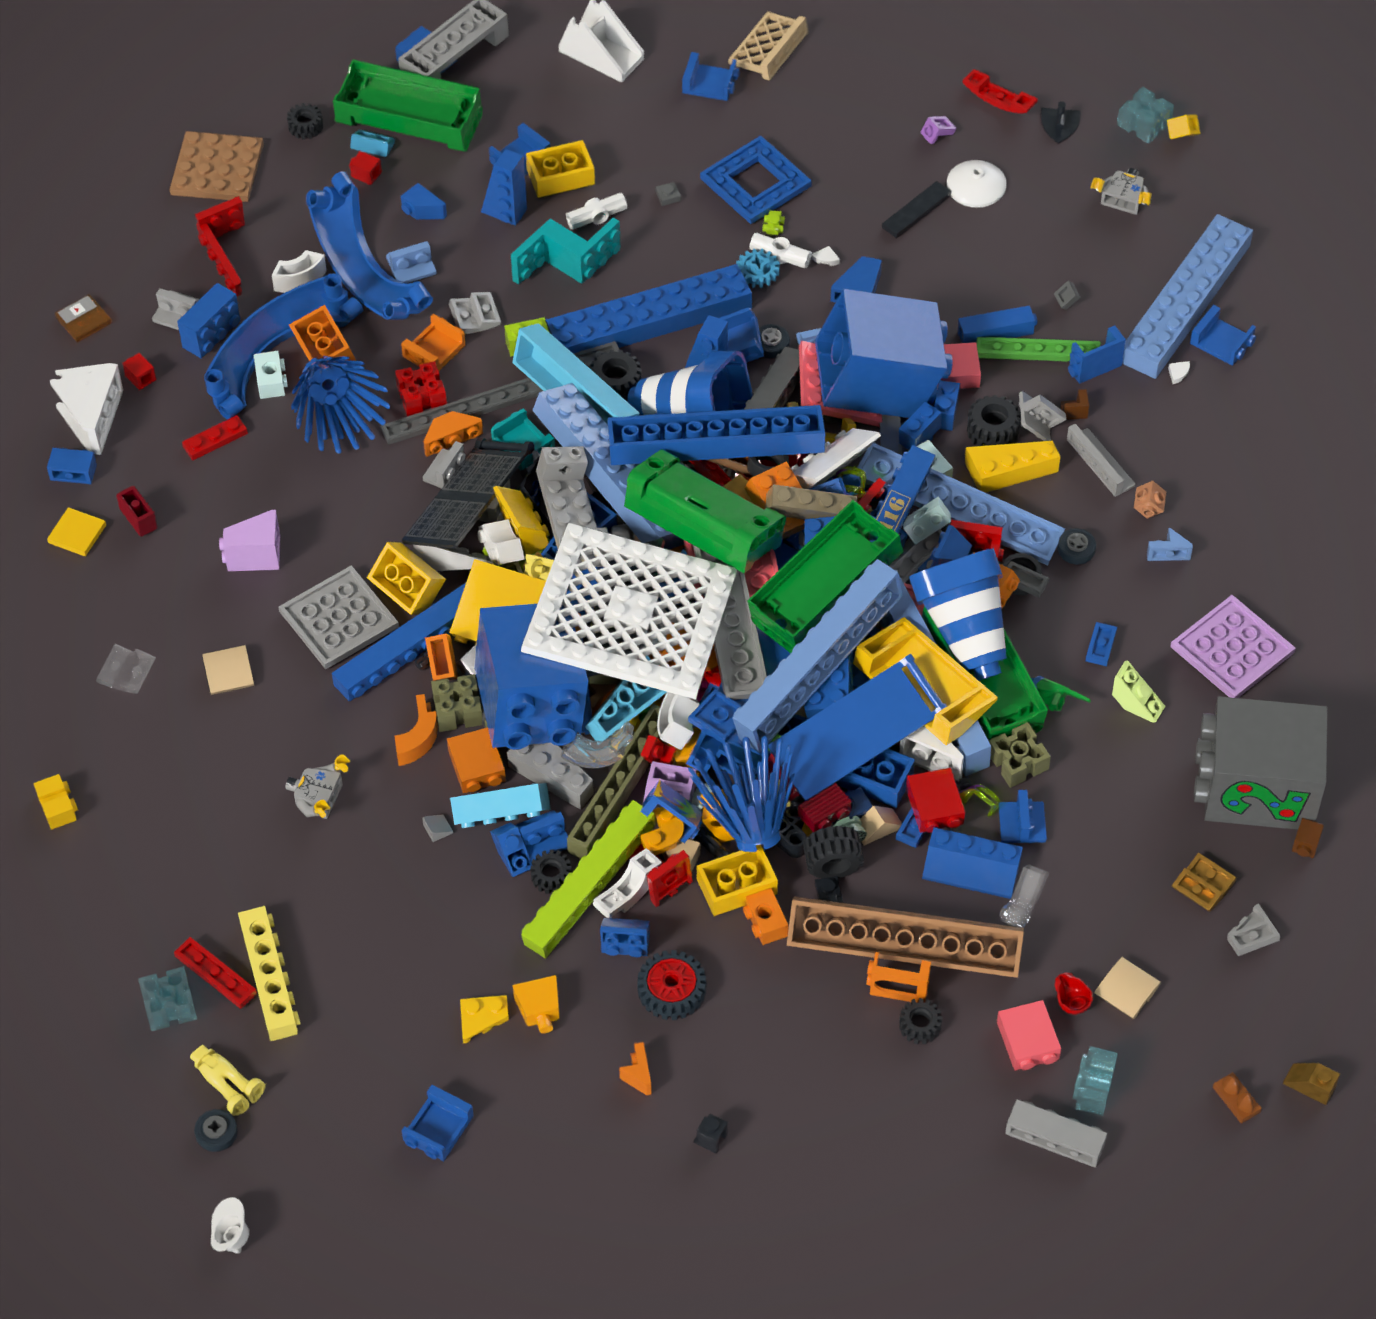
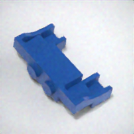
(707, 742)

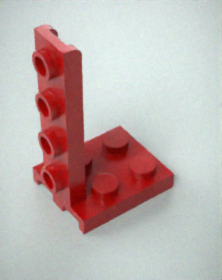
(213, 224)
(981, 536)
(666, 878)

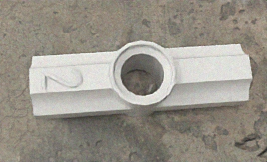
(596, 211)
(782, 249)

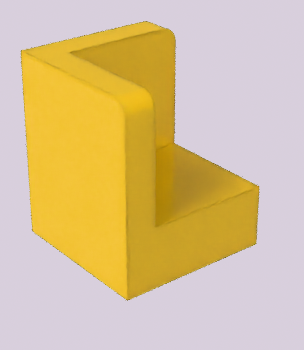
(1183, 126)

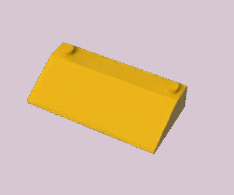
(953, 684)

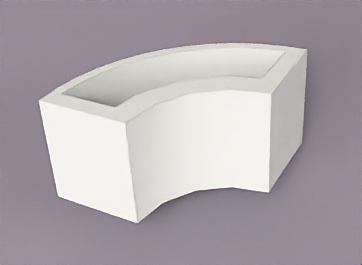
(298, 271)
(500, 542)
(673, 719)

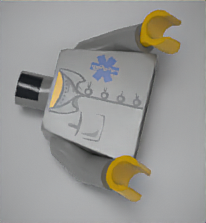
(1123, 191)
(318, 788)

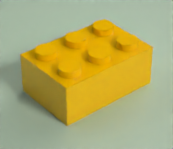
(560, 168)
(406, 578)
(734, 877)

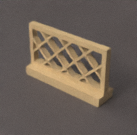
(781, 48)

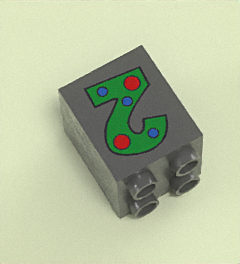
(1261, 762)

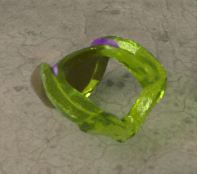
(854, 471)
(968, 793)

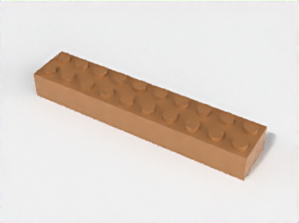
(905, 936)

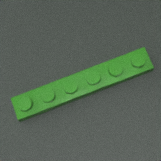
(1030, 348)

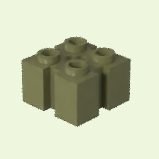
(457, 703)
(1019, 755)

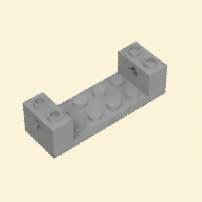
(455, 37)
(563, 490)

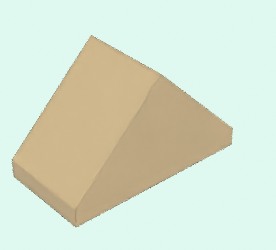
(879, 823)

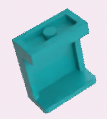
(519, 430)

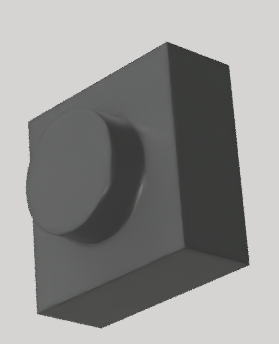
(668, 193)
(1067, 295)

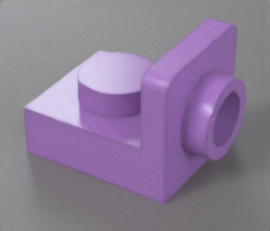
(937, 126)

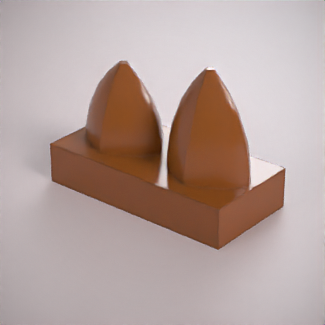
(1237, 1097)

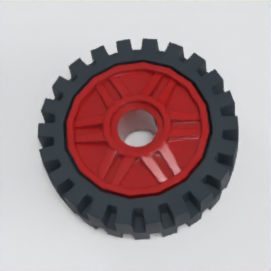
(669, 1000)

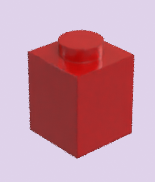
(365, 167)
(139, 371)

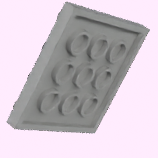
(338, 617)

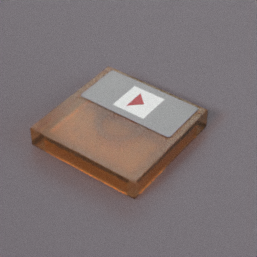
(83, 318)

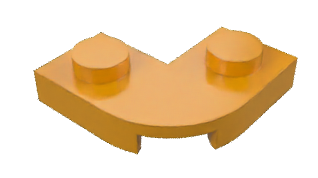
(668, 834)

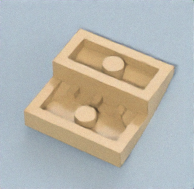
(228, 670)
(1127, 987)

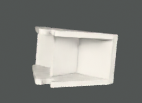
(602, 42)
(89, 401)

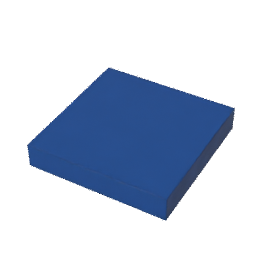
(719, 719)

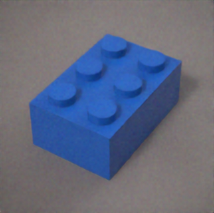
(209, 320)

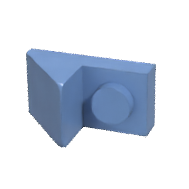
(1173, 549)

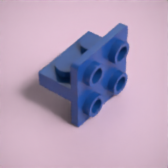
(1022, 820)
(544, 833)

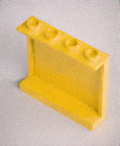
(491, 587)

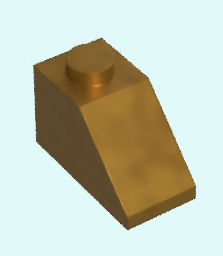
(1312, 1080)

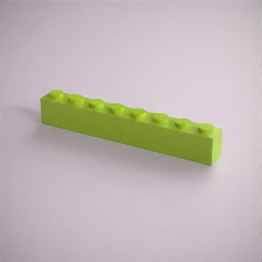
(587, 880)

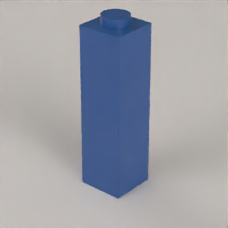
(997, 324)

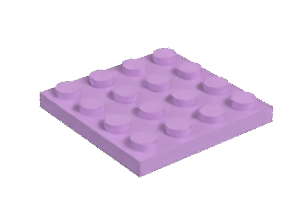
(1233, 647)

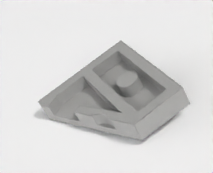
(1253, 932)

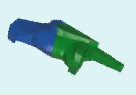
(1054, 693)

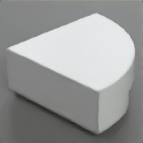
(826, 256)
(1178, 371)

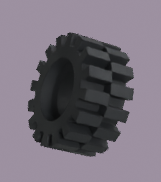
(305, 129)
(546, 861)
(922, 1009)

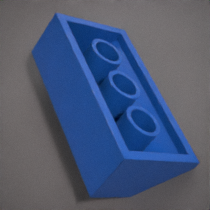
(972, 863)

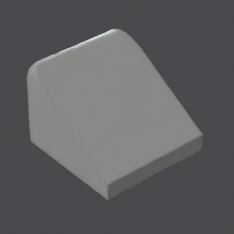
(437, 827)

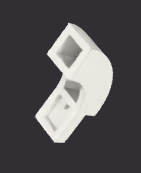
(629, 887)

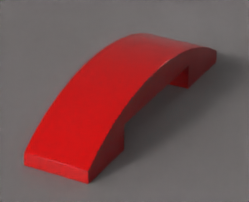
(997, 96)

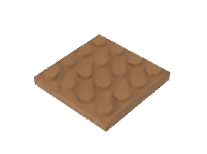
(216, 166)

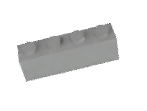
(1056, 1133)

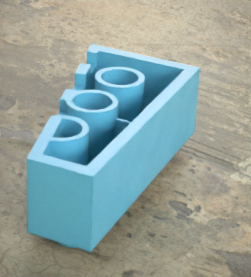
(621, 706)
(500, 803)

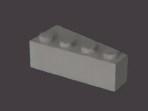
(544, 765)

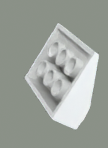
(837, 455)

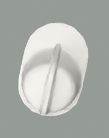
(228, 1226)

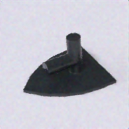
(1059, 122)

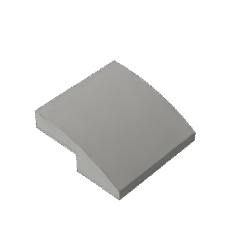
(475, 313)

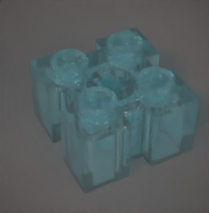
(1145, 114)
(167, 998)
(1094, 1080)

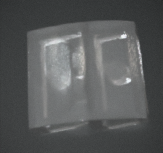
(125, 669)

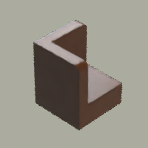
(1076, 408)

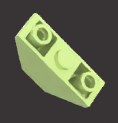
(1136, 694)

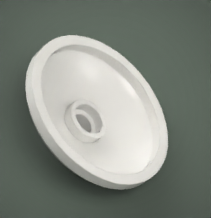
(976, 183)

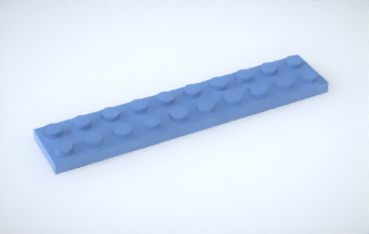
(1020, 531)

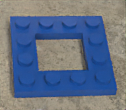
(759, 150)

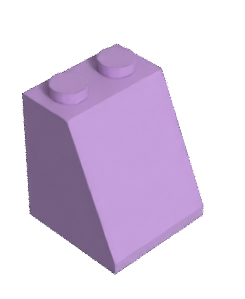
(252, 544)

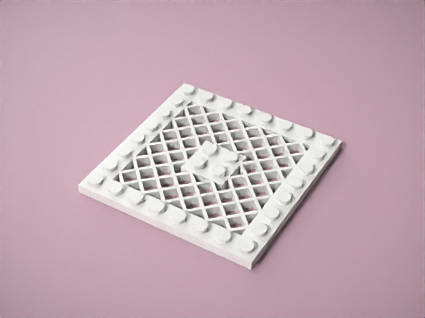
(630, 610)

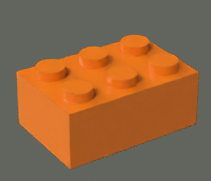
(320, 336)
(760, 484)

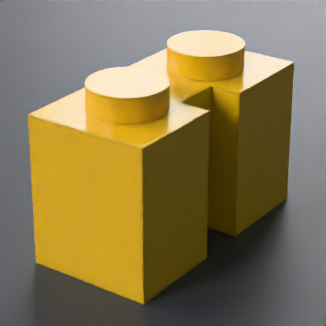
(55, 801)

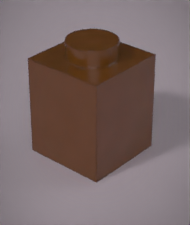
(1307, 838)

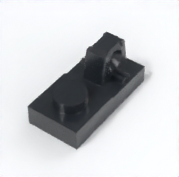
(828, 889)

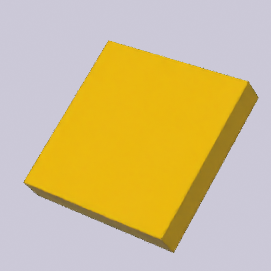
(76, 531)

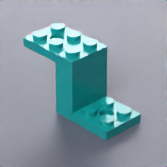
(565, 251)

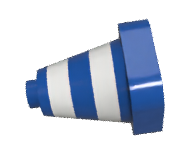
(714, 385)
(967, 609)

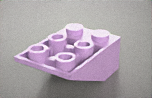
(675, 777)

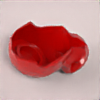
(1073, 994)

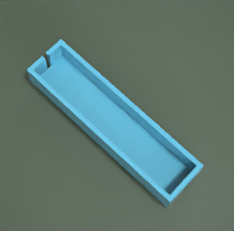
(553, 365)

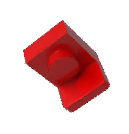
(657, 751)

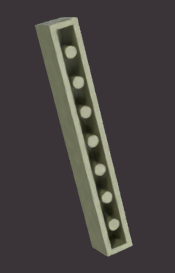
(614, 790)

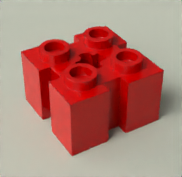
(420, 388)

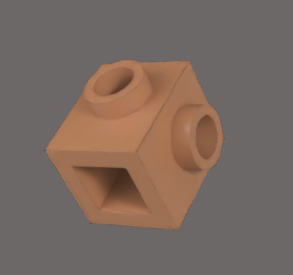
(1150, 499)

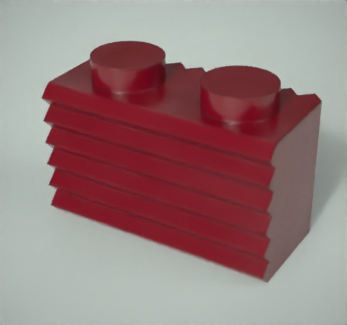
(137, 511)
(825, 808)

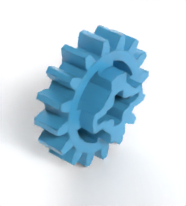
(759, 267)

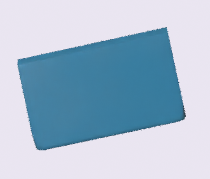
(371, 143)

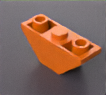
(451, 428)

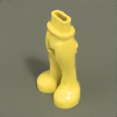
(217, 1069)

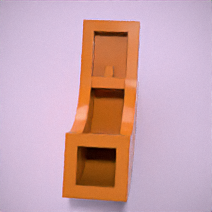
(419, 739)

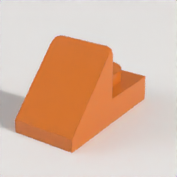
(638, 1073)

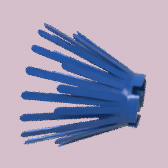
(330, 388)
(754, 808)

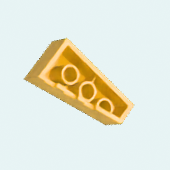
(1010, 464)

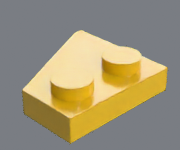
(482, 1015)

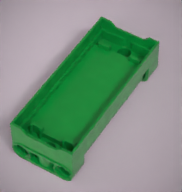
(409, 104)
(702, 511)
(821, 574)
(1016, 693)

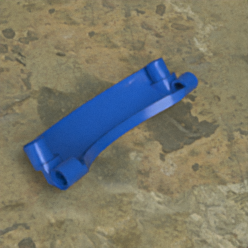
(341, 235)
(266, 328)

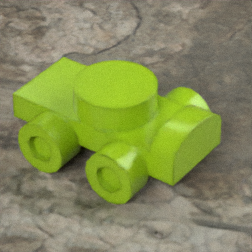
(773, 222)

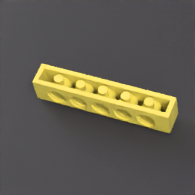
(281, 1024)

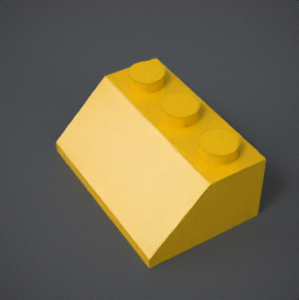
(522, 519)

